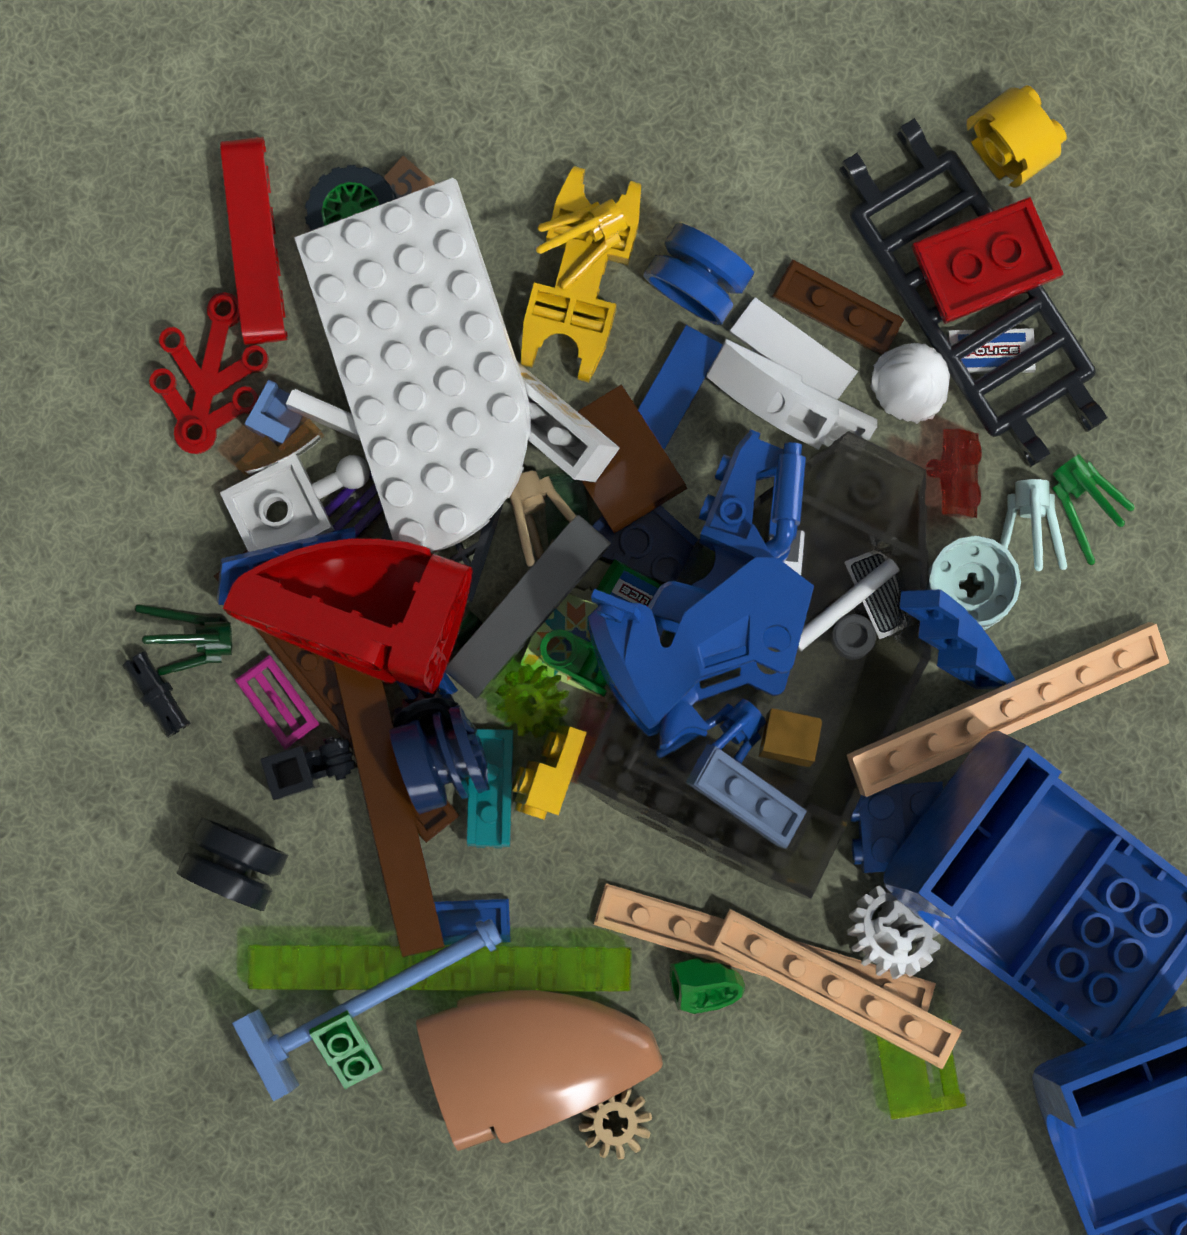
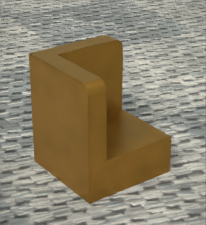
(790, 737)

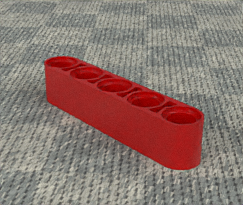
(253, 241)

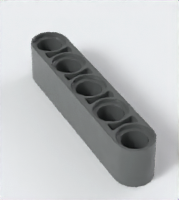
(527, 606)

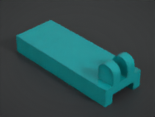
(491, 810)

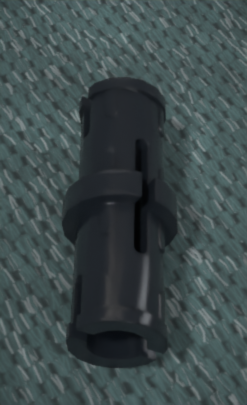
(156, 694)

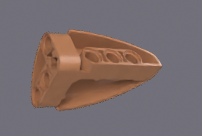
(529, 1061)

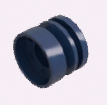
(439, 759)

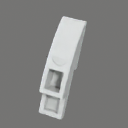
(784, 400)

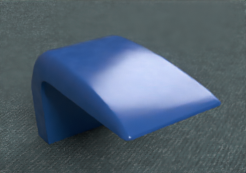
(1046, 892)
(1123, 1127)

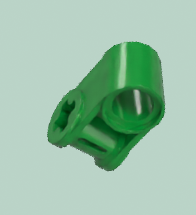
(579, 664)

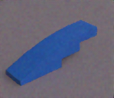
(961, 640)

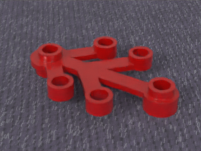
(208, 380)

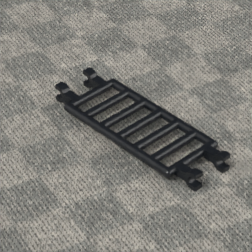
(1014, 420)

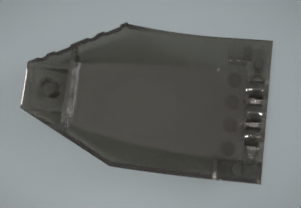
(854, 504)

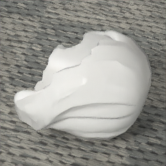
(911, 382)

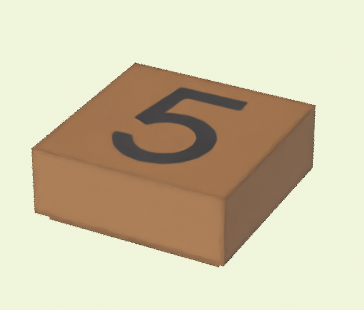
(407, 178)

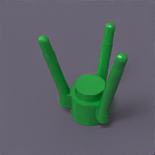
(1079, 478)

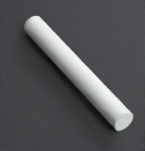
(847, 602)

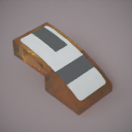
(268, 454)

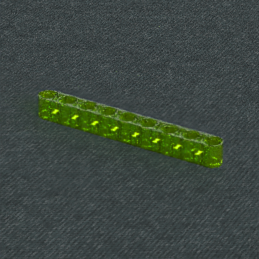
(499, 970)

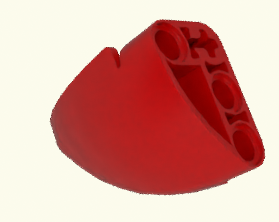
(361, 604)

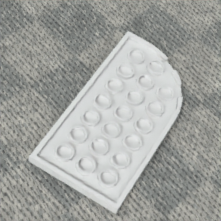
(422, 361)

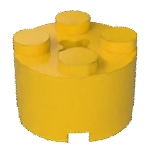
(1016, 135)

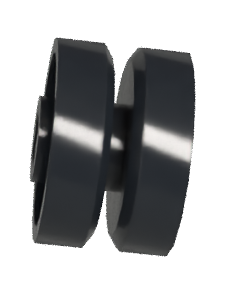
(231, 867)

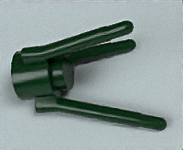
(213, 638)

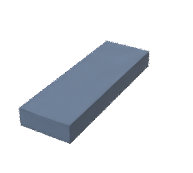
(746, 796)

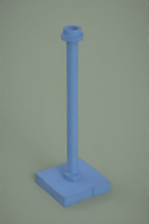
(271, 1051)

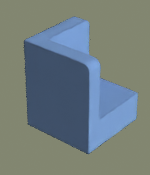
(271, 415)

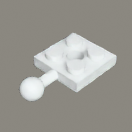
(288, 483)

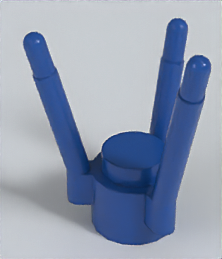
(739, 725)

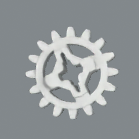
(883, 943)

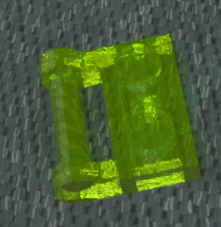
(908, 1083)

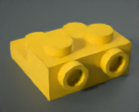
(544, 786)

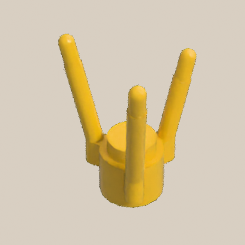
(599, 220)

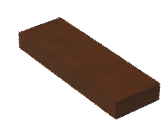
(838, 308)

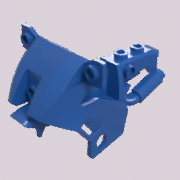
(719, 621)

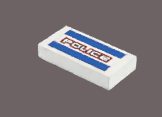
(996, 351)

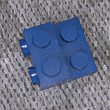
(888, 820)

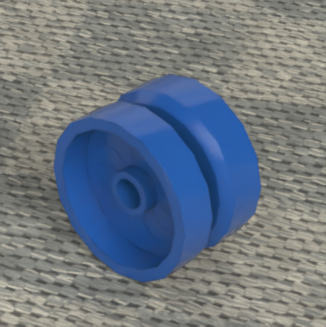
(699, 273)

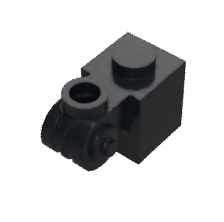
(299, 769)

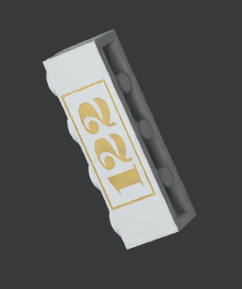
(565, 433)

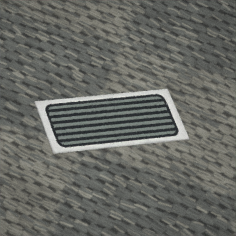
(881, 602)

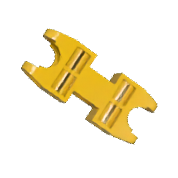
(577, 309)

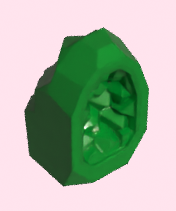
(704, 985)

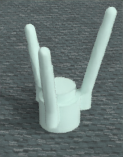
(1034, 501)

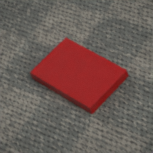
(987, 260)

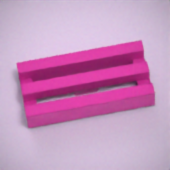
(298, 731)

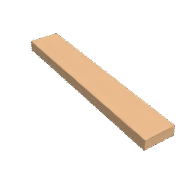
(836, 989)

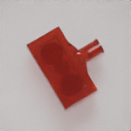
(958, 473)

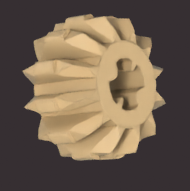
(606, 1133)

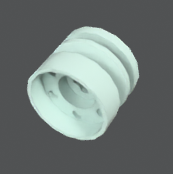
(989, 566)

